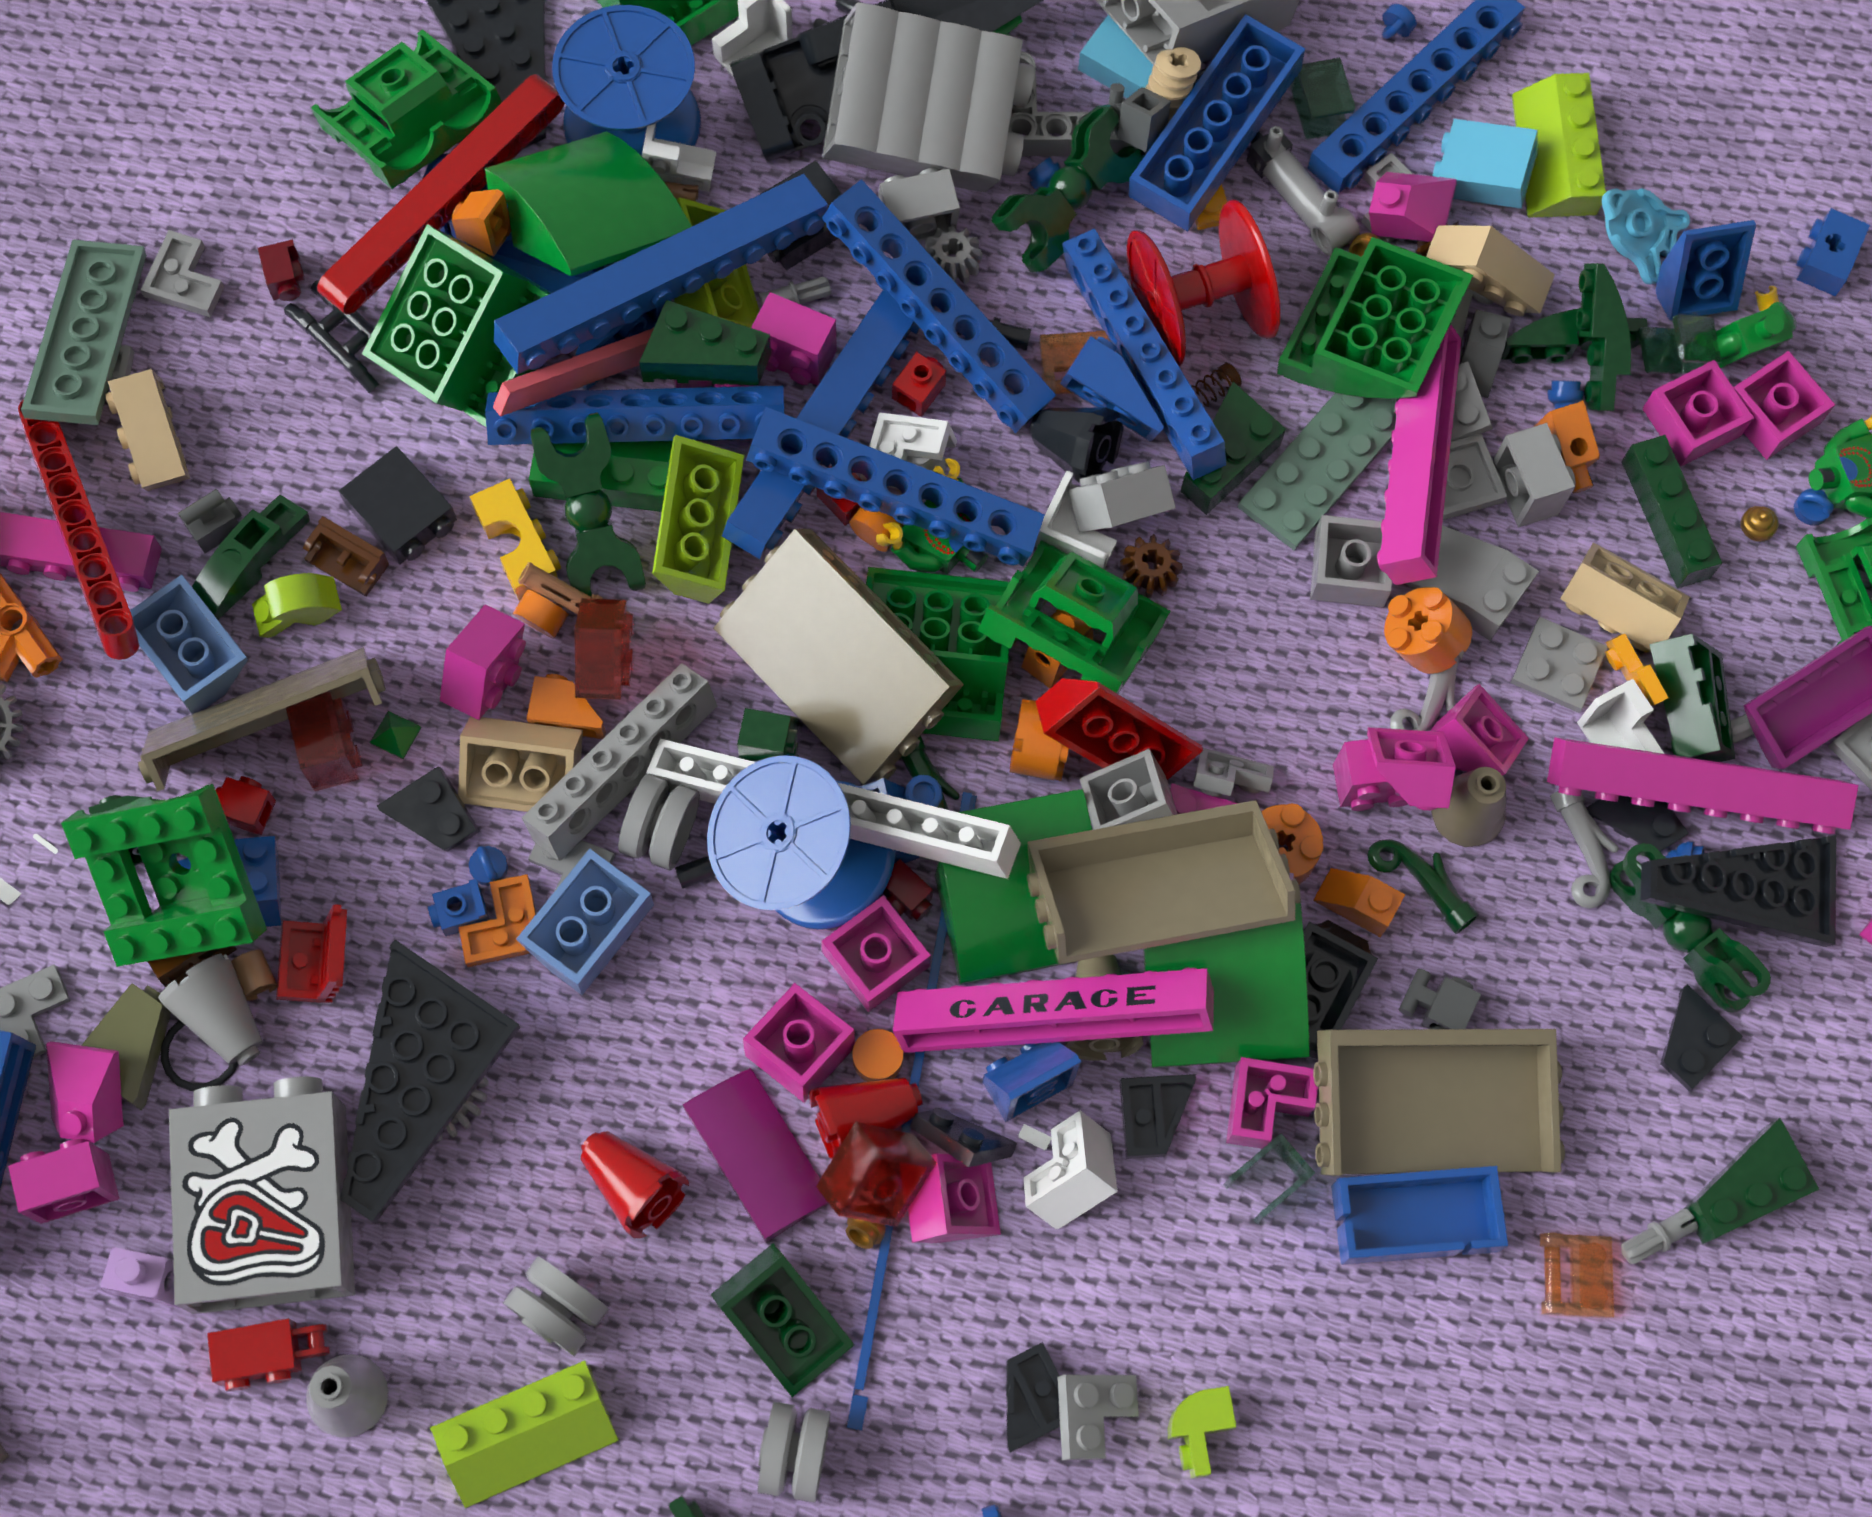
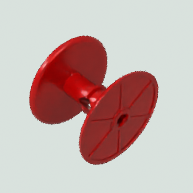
(1243, 271)

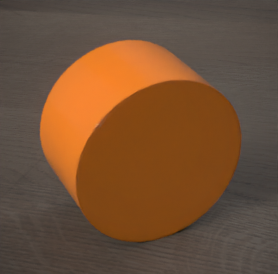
(869, 525)
(540, 613)
(877, 1055)

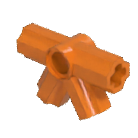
(24, 643)

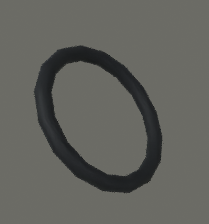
(175, 1078)

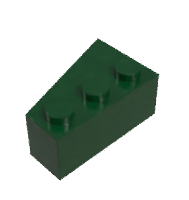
(703, 348)
(1249, 440)
(767, 735)
(1753, 1184)

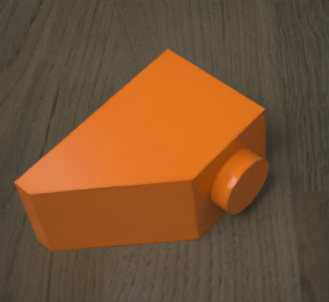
(483, 220)
(555, 705)
(1360, 899)

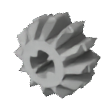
(965, 248)

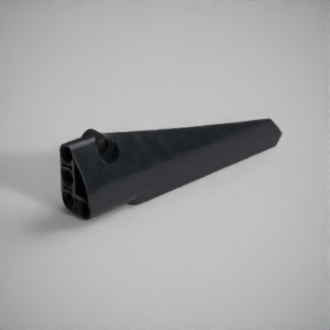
(798, 76)

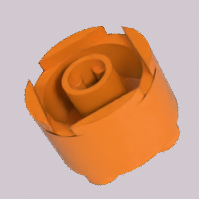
(1427, 629)
(1033, 751)
(1299, 833)

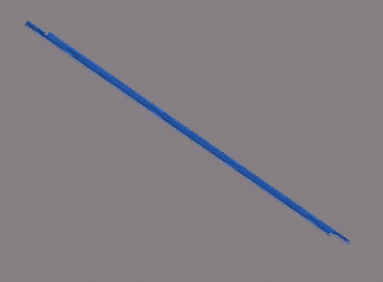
(858, 1402)

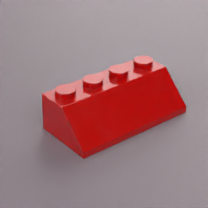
(1109, 727)

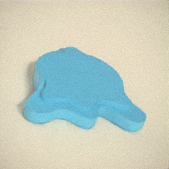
(1642, 228)

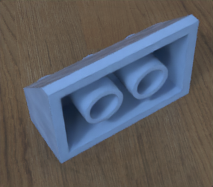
(187, 644)
(586, 921)

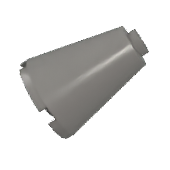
(215, 1009)
(347, 1395)

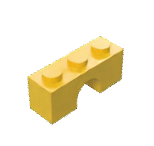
(503, 511)

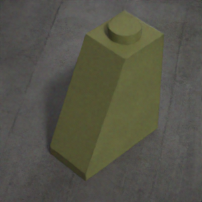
(136, 1030)

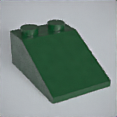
(782, 1320)

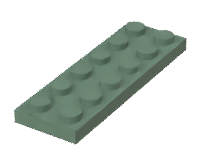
(84, 332)
(1320, 466)

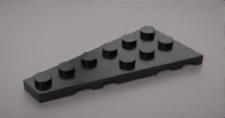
(1762, 887)

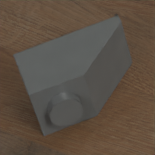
(1485, 347)

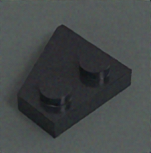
(432, 810)
(1641, 823)
(1696, 1039)
(1152, 1112)
(961, 1138)
(1031, 1397)

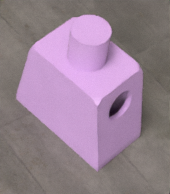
(139, 1276)

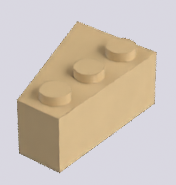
(1497, 265)
(147, 430)

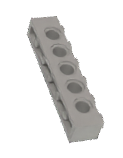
(618, 762)

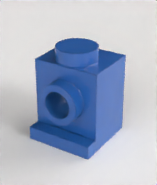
(471, 912)

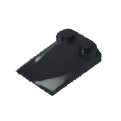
(1335, 976)

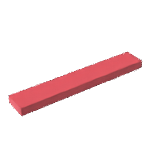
(571, 373)

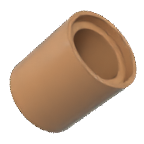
(254, 974)

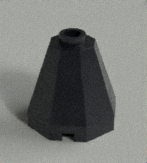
(1078, 438)

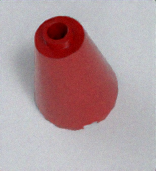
(875, 1103)
(633, 1182)

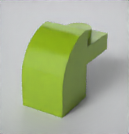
(295, 599)
(1194, 1417)

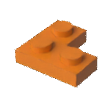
(497, 937)

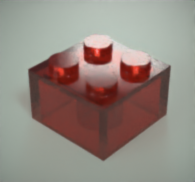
(603, 648)
(324, 741)
(876, 1174)

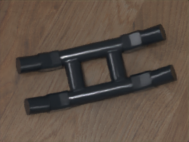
(321, 330)

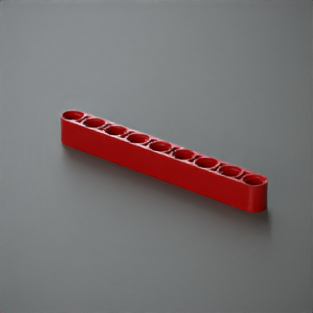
(434, 198)
(82, 537)

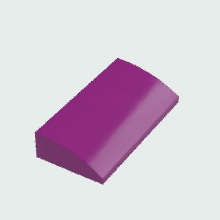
(1814, 702)
(756, 1153)

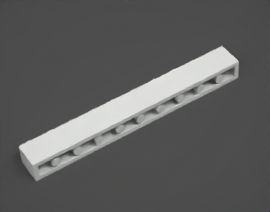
(873, 815)

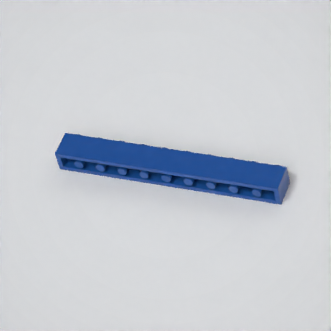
(659, 274)
(832, 407)

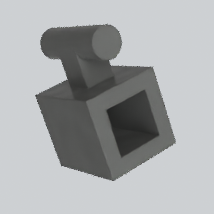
(1140, 115)
(210, 519)
(1447, 1007)

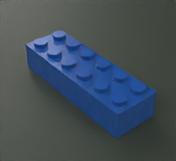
(1216, 122)

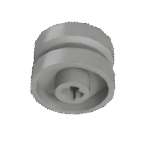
(658, 821)
(552, 1310)
(793, 1451)

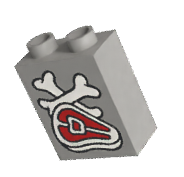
(260, 1198)

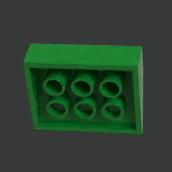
(631, 478)

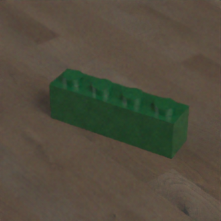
(1671, 511)

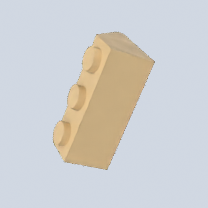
(1624, 598)
(513, 761)

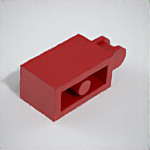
(262, 1351)

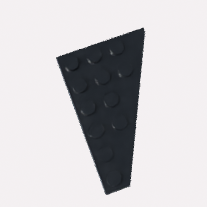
(497, 39)
(423, 1065)

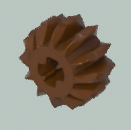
(1164, 562)

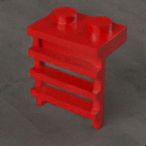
(312, 958)

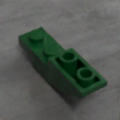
(1606, 321)
(1556, 339)
(242, 554)

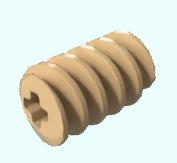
(1174, 75)

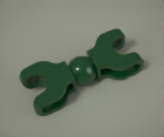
(1070, 188)
(588, 506)
(1711, 955)

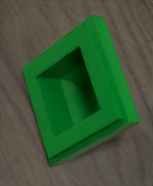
(395, 735)

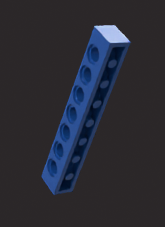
(1339, 170)
(937, 288)
(1145, 354)
(639, 414)
(914, 482)

